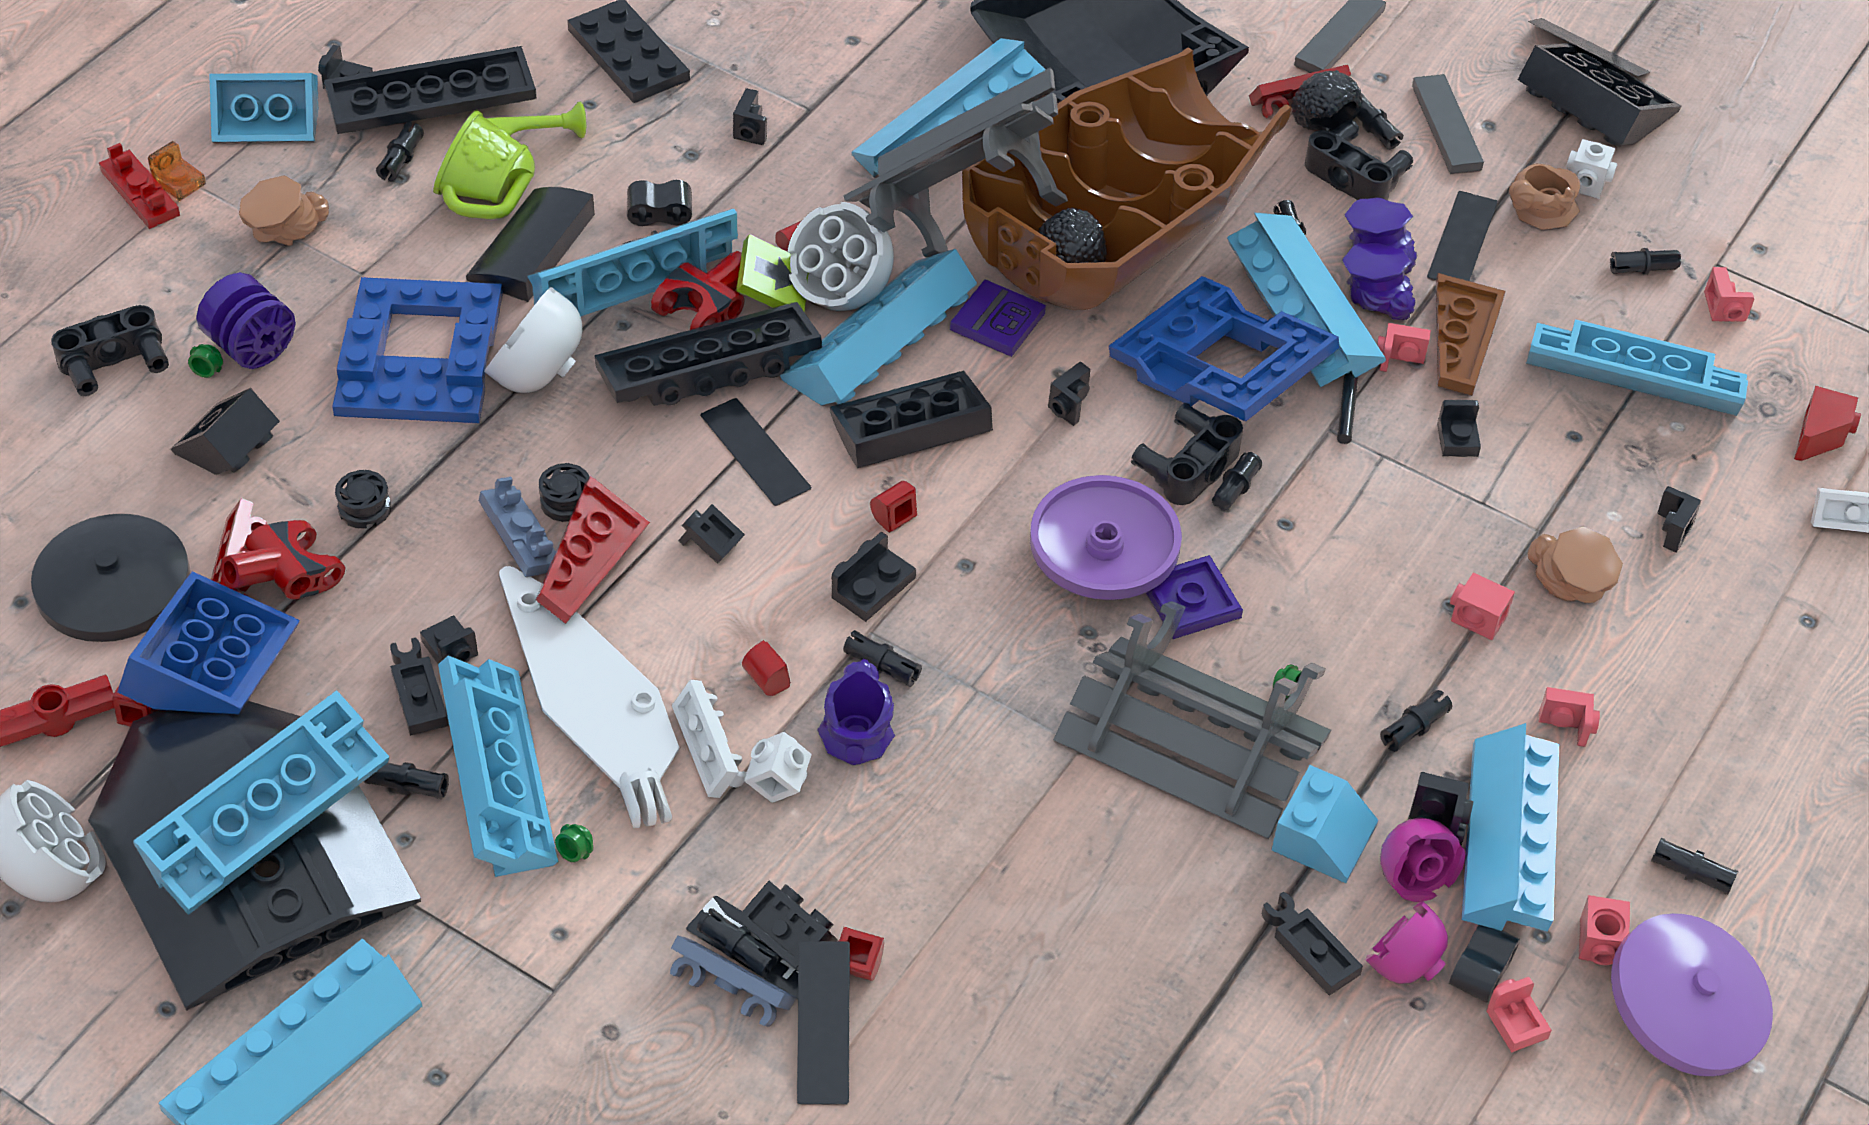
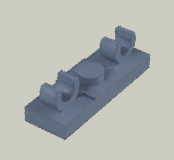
(518, 527)
(730, 978)

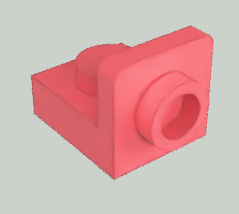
(1723, 300)
(1403, 344)
(1570, 709)

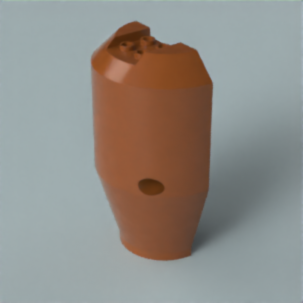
(1137, 156)

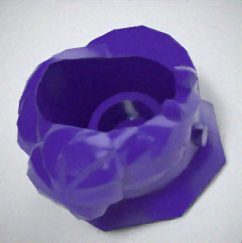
(1382, 222)
(1379, 279)
(857, 715)

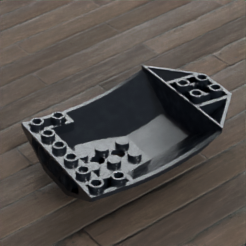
(330, 877)

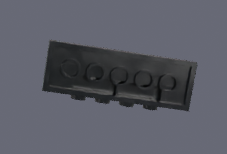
(429, 89)
(709, 356)

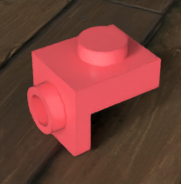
(1517, 1014)

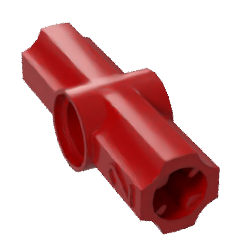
(55, 709)

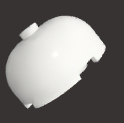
(843, 257)
(539, 346)
(41, 845)

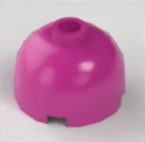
(1421, 858)
(1411, 947)

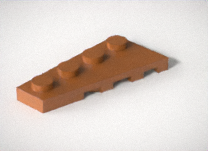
(1464, 329)

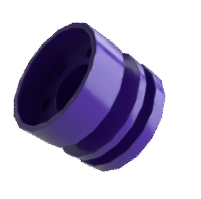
(245, 320)

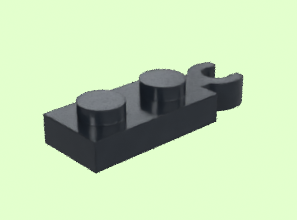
(417, 690)
(1312, 945)

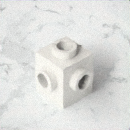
(1595, 162)
(777, 767)

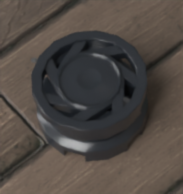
(562, 490)
(363, 499)

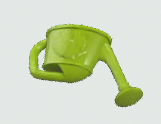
(490, 163)

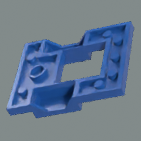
(1171, 338)
(417, 386)

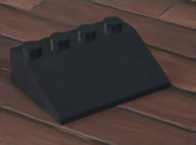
(1596, 92)

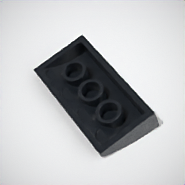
(534, 239)
(912, 418)

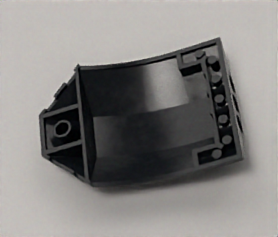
(1108, 38)

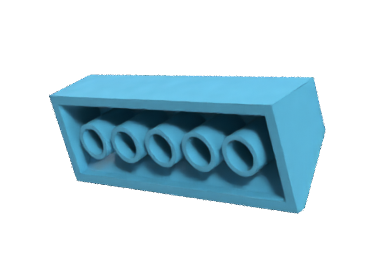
(882, 329)

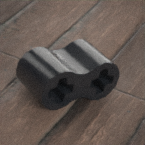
(659, 202)
(1484, 962)

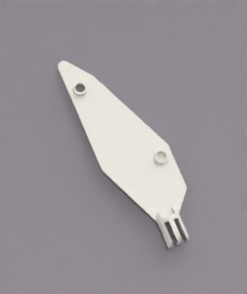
(596, 699)

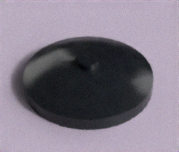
(108, 576)

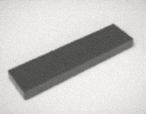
(1339, 34)
(1447, 124)

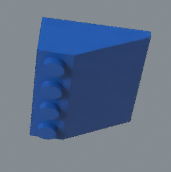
(206, 650)

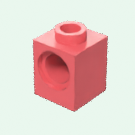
(1481, 605)
(1599, 917)

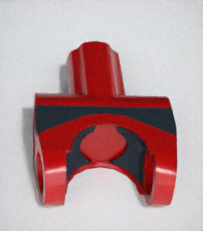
(706, 293)
(280, 558)

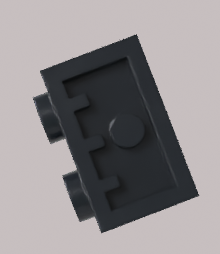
(870, 578)
(1442, 801)
(781, 922)

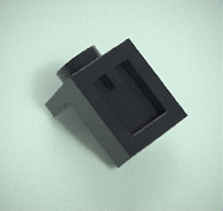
(334, 66)
(748, 119)
(1069, 392)
(1459, 428)
(1680, 516)
(711, 532)
(450, 639)

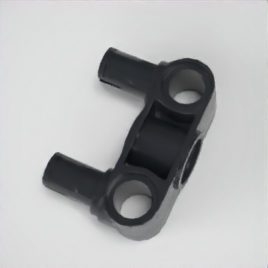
(1350, 167)
(106, 342)
(1200, 461)

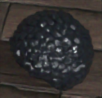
(1326, 101)
(1076, 235)

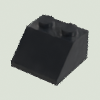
(228, 433)

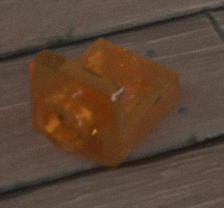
(175, 173)

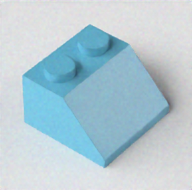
(1325, 825)

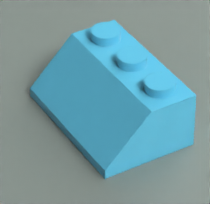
(263, 107)

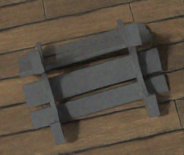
(987, 131)
(1191, 690)

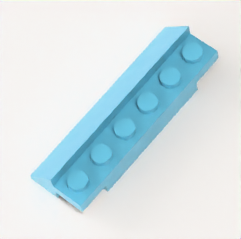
(981, 79)
(638, 265)
(1298, 283)
(1639, 365)
(497, 766)
(260, 802)
(1511, 831)
(298, 1045)

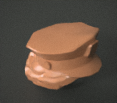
(1545, 196)
(280, 210)
(1576, 564)

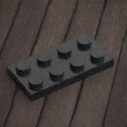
(628, 50)

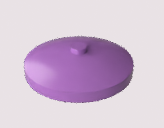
(1105, 537)
(1691, 995)

